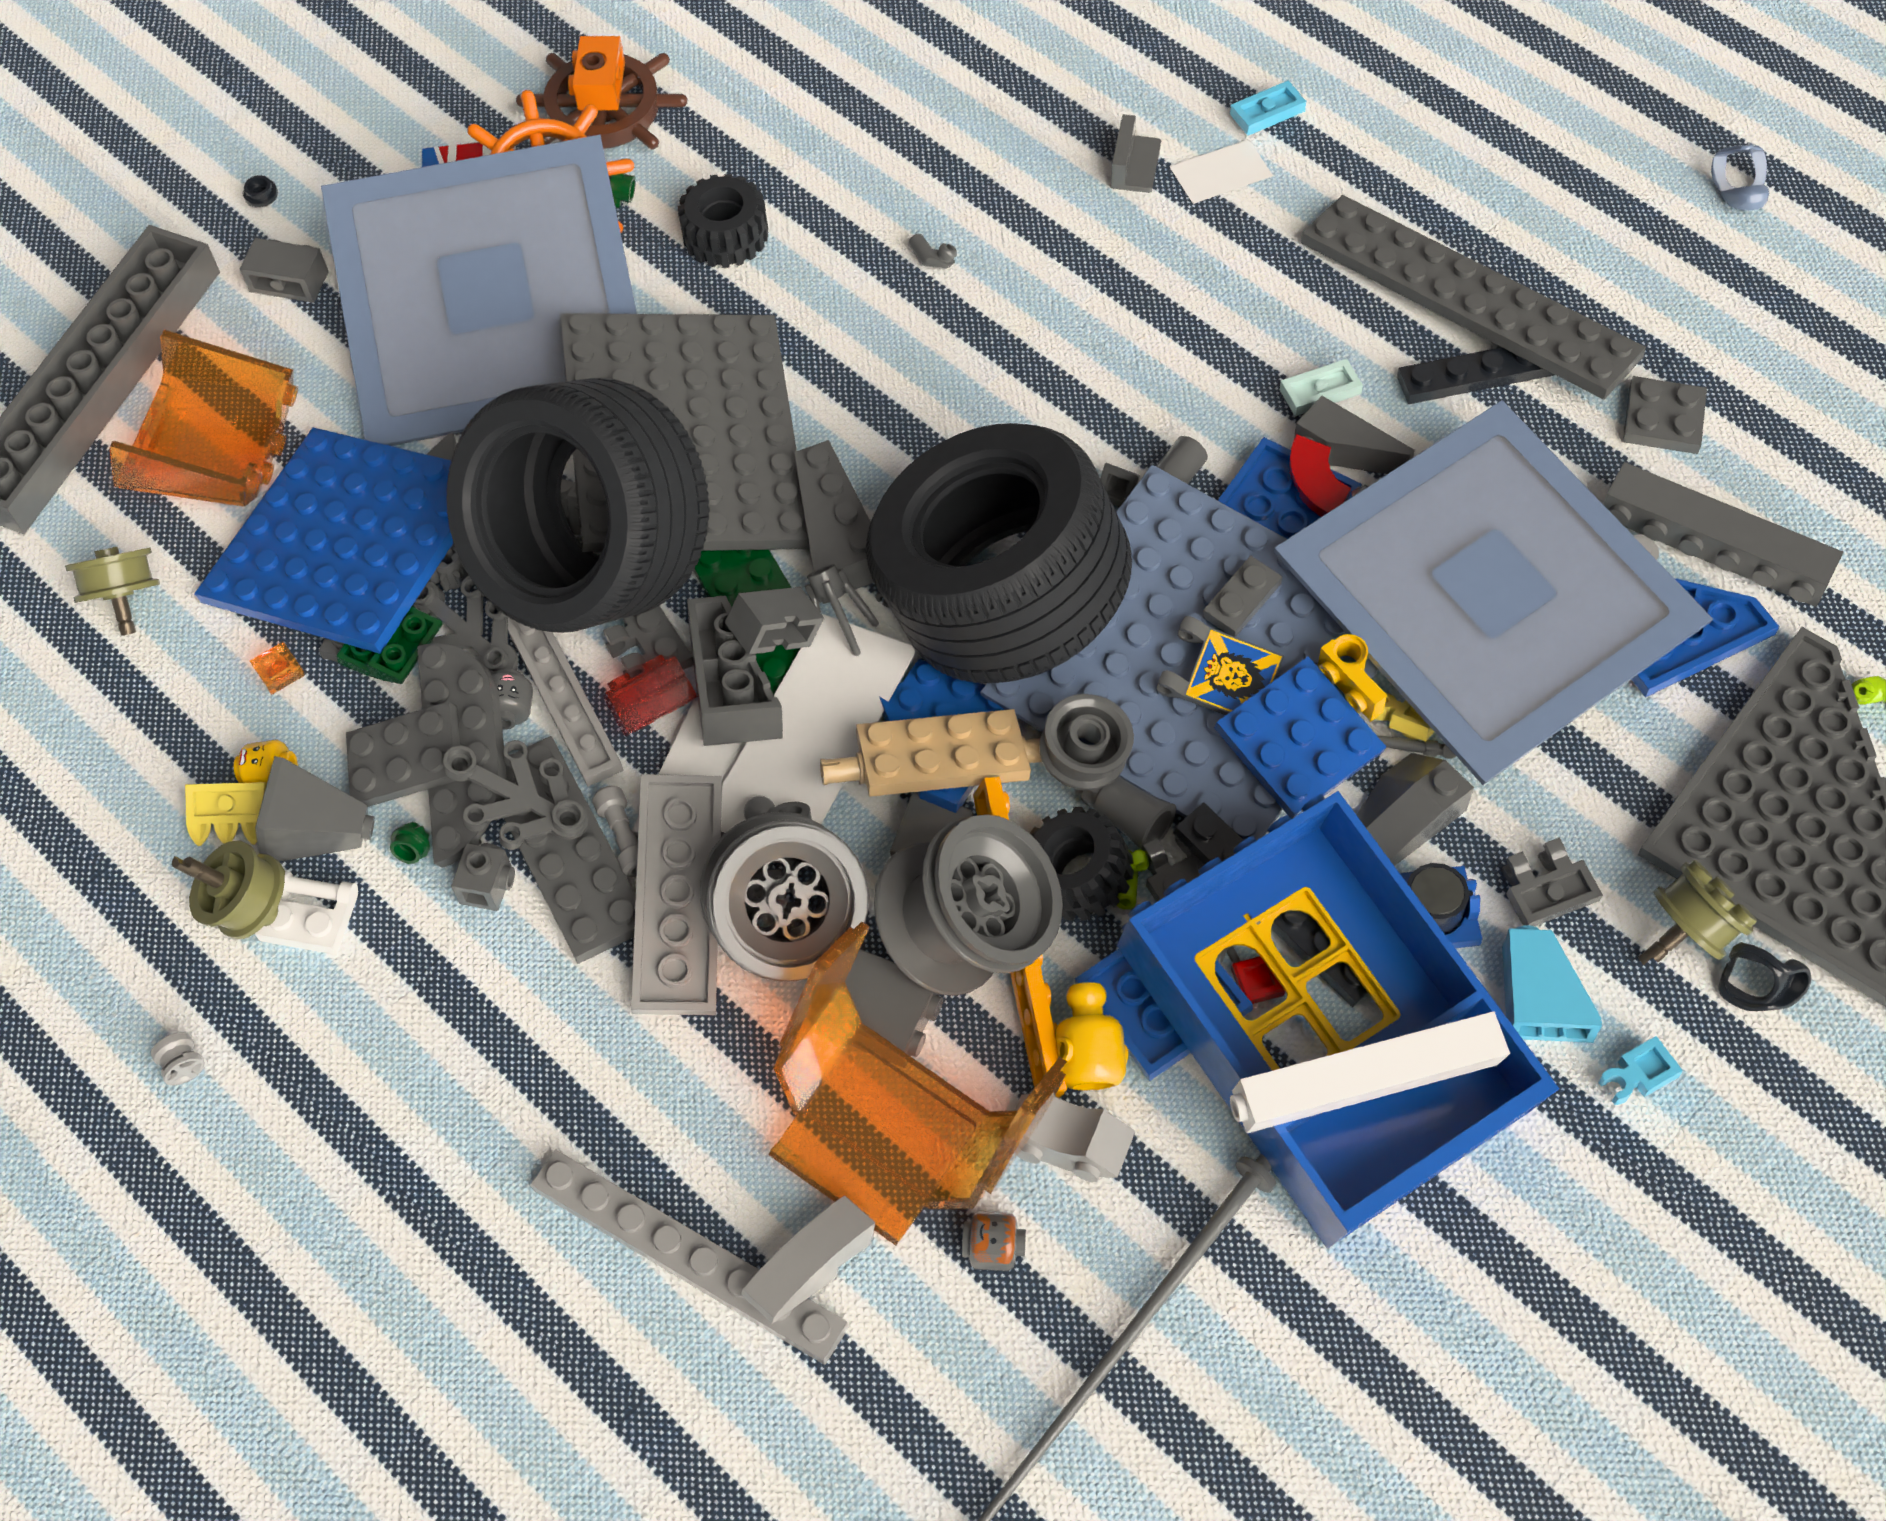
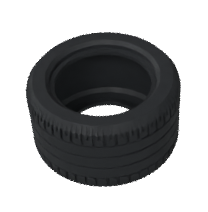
(511, 513)
(1031, 601)

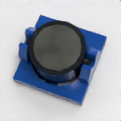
(1448, 897)

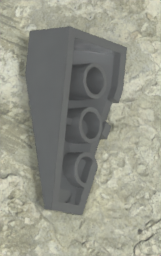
(1414, 804)

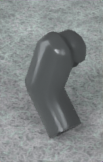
(931, 257)

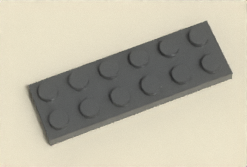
(578, 875)

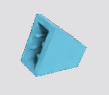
(1544, 991)

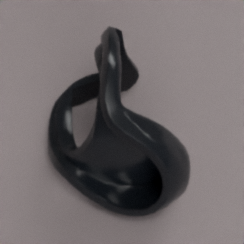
(1790, 980)

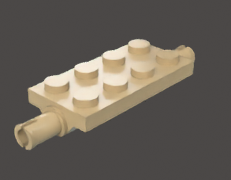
(936, 753)

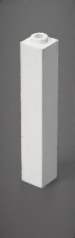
(1368, 1072)

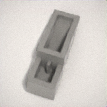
(809, 1259)

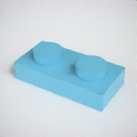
(1268, 108)

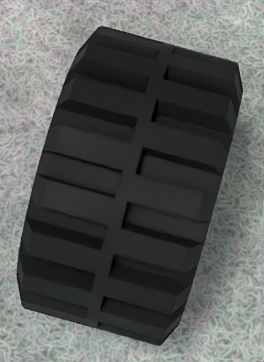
(723, 220)
(1105, 874)

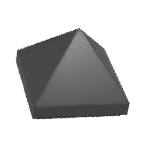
(1118, 483)

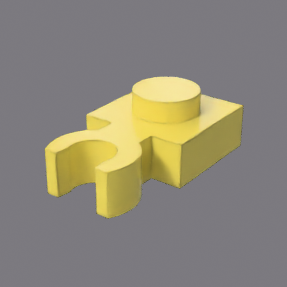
(1405, 719)

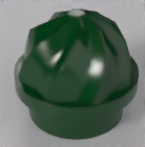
(410, 843)

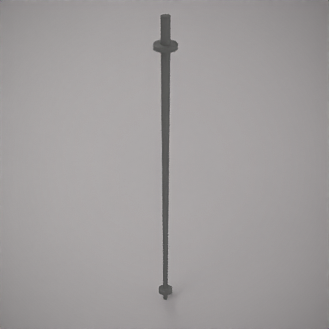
(1254, 1175)

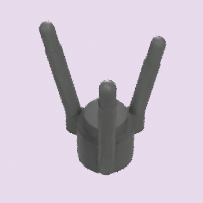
(827, 585)

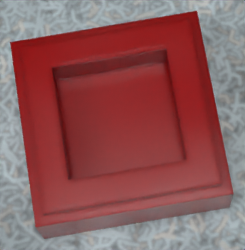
(1256, 980)

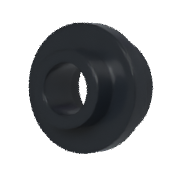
(259, 191)

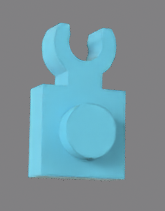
(1643, 1067)

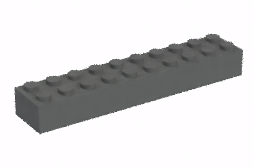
(96, 368)

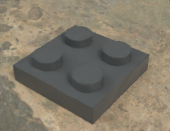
(1665, 415)

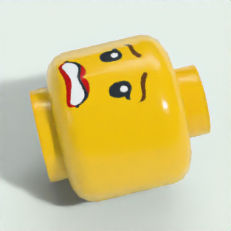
(256, 760)

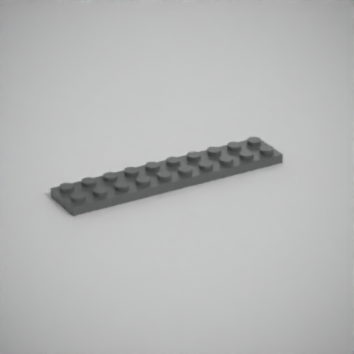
(1474, 296)

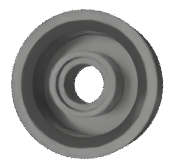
(1099, 723)

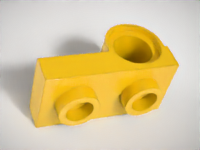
(1351, 678)

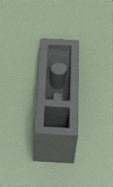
(1352, 439)

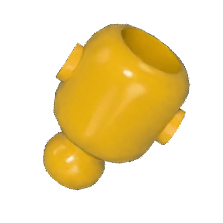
(1091, 1041)

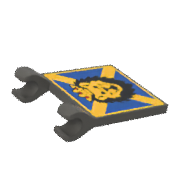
(1225, 670)

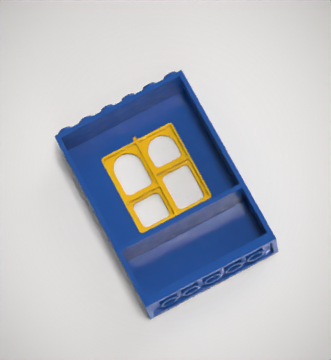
(1327, 864)

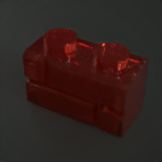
(649, 694)

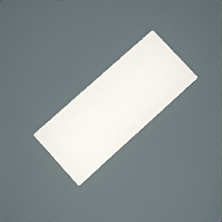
(821, 704)

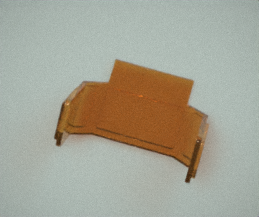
(880, 1120)

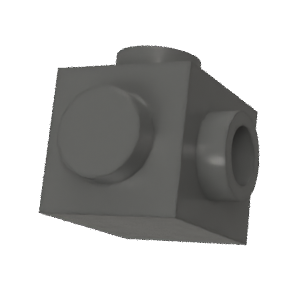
(483, 876)

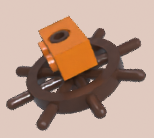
(601, 77)

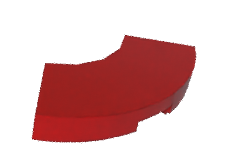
(1314, 478)

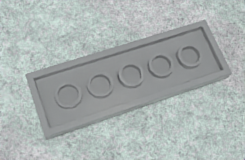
(672, 941)

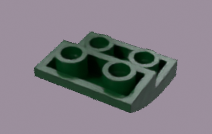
(400, 652)

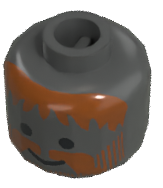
(993, 1241)

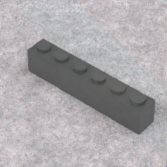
(1722, 534)

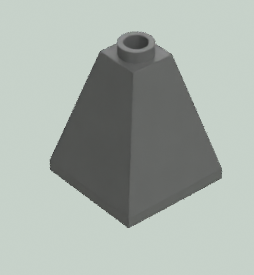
(308, 816)

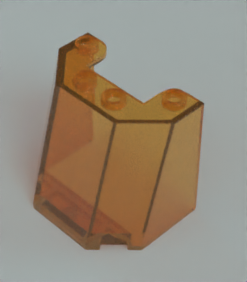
(208, 425)

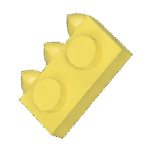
(224, 807)

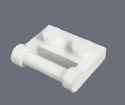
(310, 925)

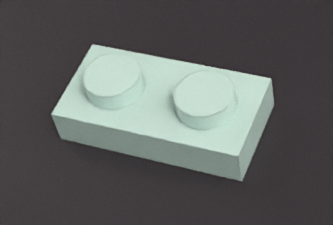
(1332, 381)

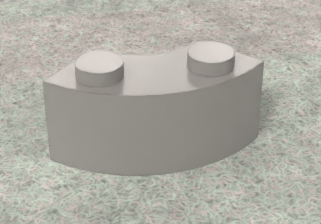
(1079, 1140)

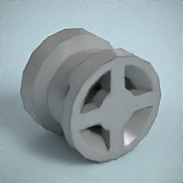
(177, 1058)

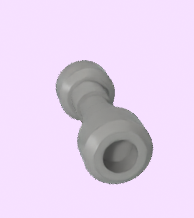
(611, 804)

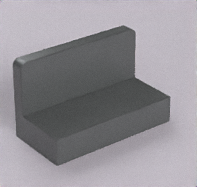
(1134, 158)

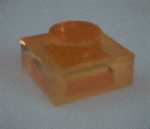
(277, 668)

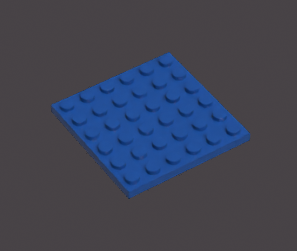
(338, 541)

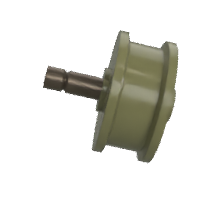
(114, 578)

